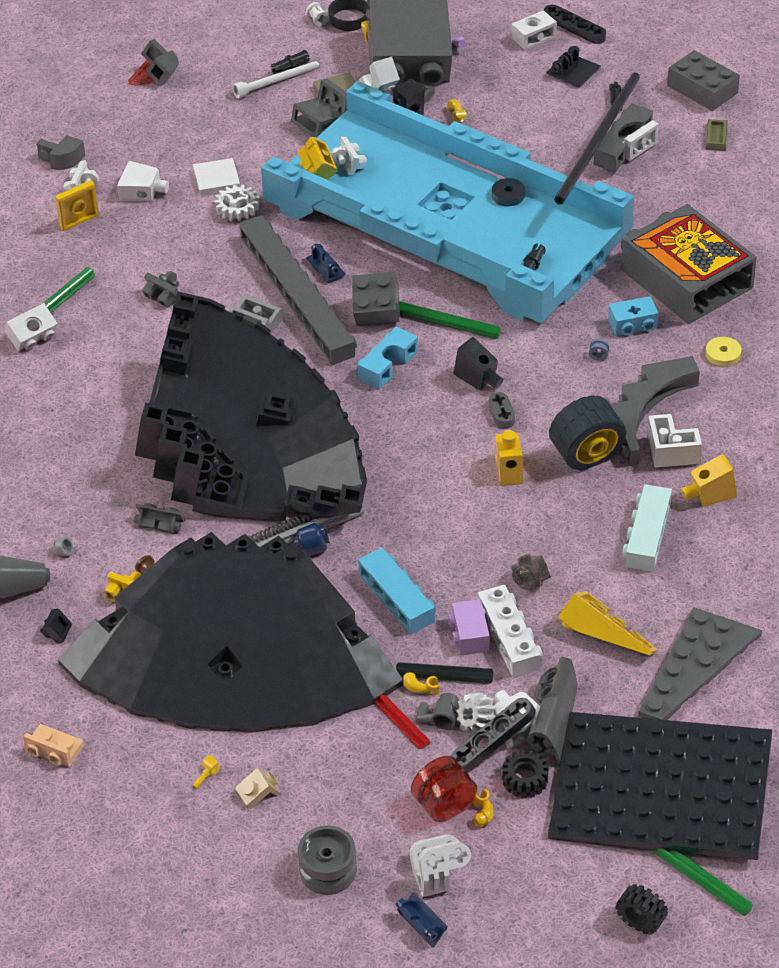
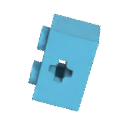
(633, 316)

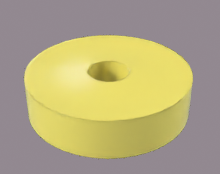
(729, 357)

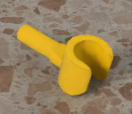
(211, 768)

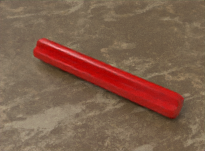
(402, 722)

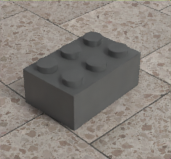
(703, 80)

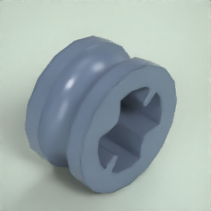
(599, 344)

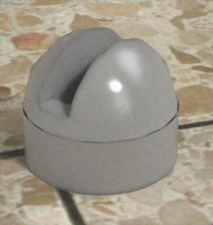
(63, 547)

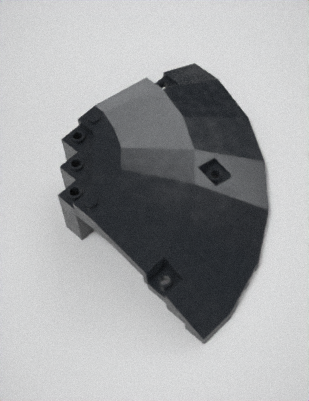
(246, 422)
(240, 610)

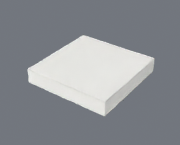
(215, 176)

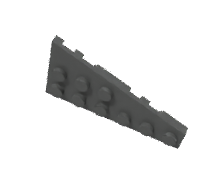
(698, 656)

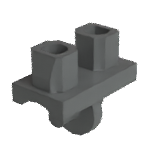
(165, 284)

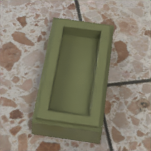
(716, 134)

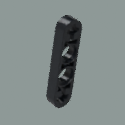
(592, 31)
(490, 731)

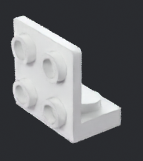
(641, 140)

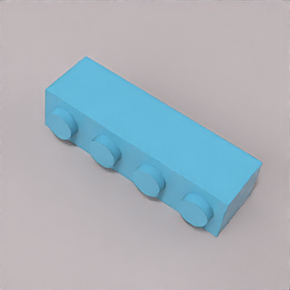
(397, 590)

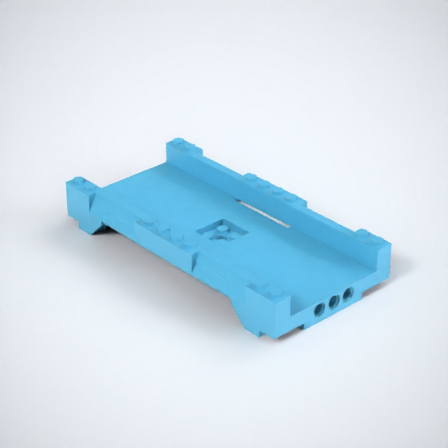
(446, 208)

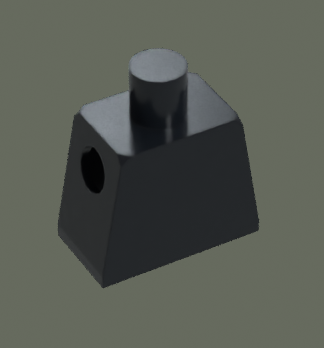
(476, 365)

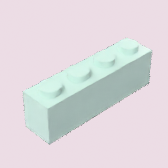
(648, 528)

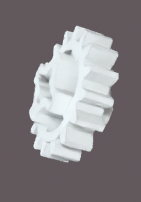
(236, 202)

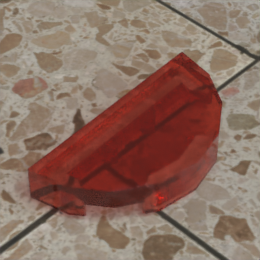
(140, 77)

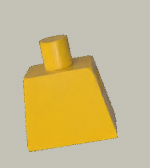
(508, 448)
(711, 482)

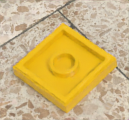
(77, 205)

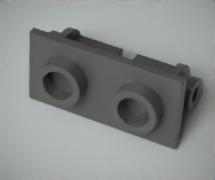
(167, 518)

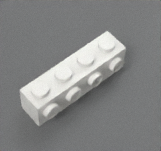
(509, 631)

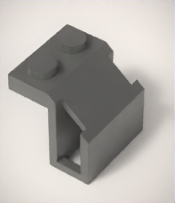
(320, 111)

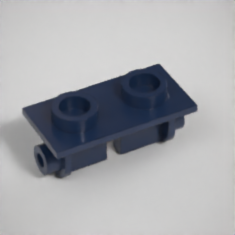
(324, 263)
(421, 918)

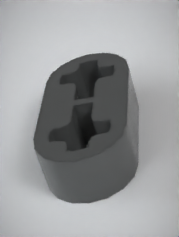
(497, 411)

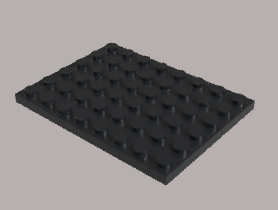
(662, 785)

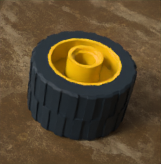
(587, 432)

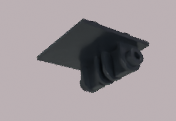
(572, 67)

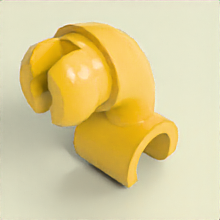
(458, 114)
(413, 685)
(485, 816)

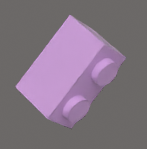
(470, 627)

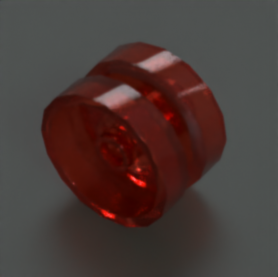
(443, 788)

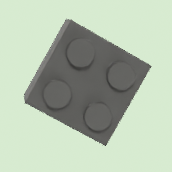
(375, 298)

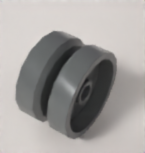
(327, 859)

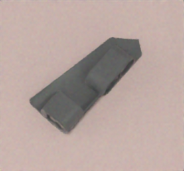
(557, 697)

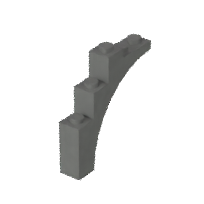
(653, 385)

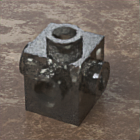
(530, 571)

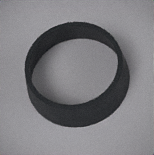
(347, 25)

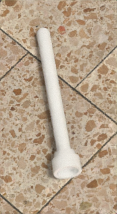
(242, 89)

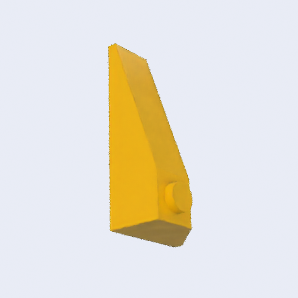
(590, 617)

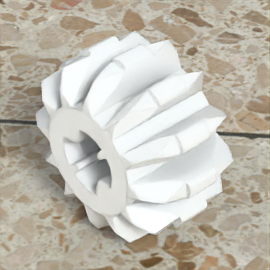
(475, 712)

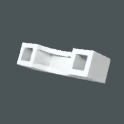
(382, 76)

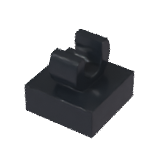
(56, 626)

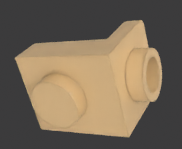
(257, 786)

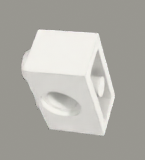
(533, 30)
(40, 319)

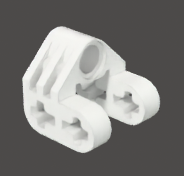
(435, 861)

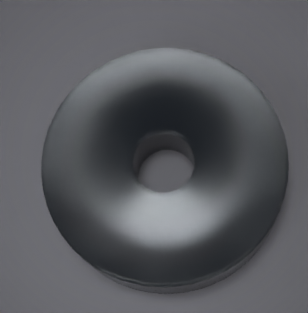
(508, 192)

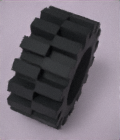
(525, 785)
(641, 909)

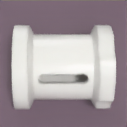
(316, 14)

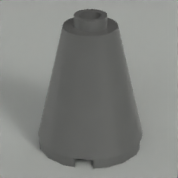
(21, 576)

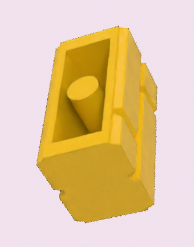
(317, 158)

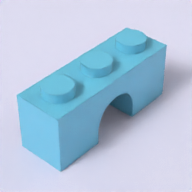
(377, 365)

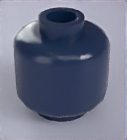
(312, 539)

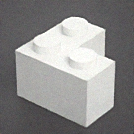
(672, 446)

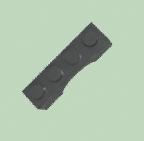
(611, 150)

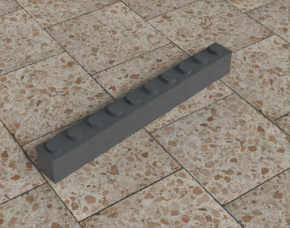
(298, 290)

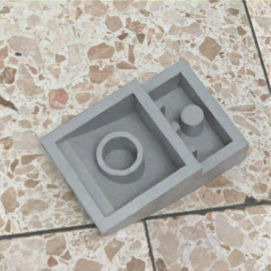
(259, 311)

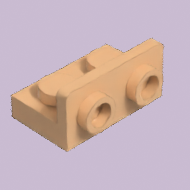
(53, 745)

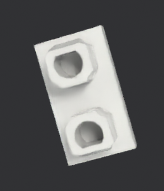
(348, 156)
(81, 175)

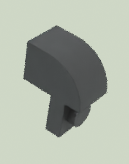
(162, 62)
(61, 155)

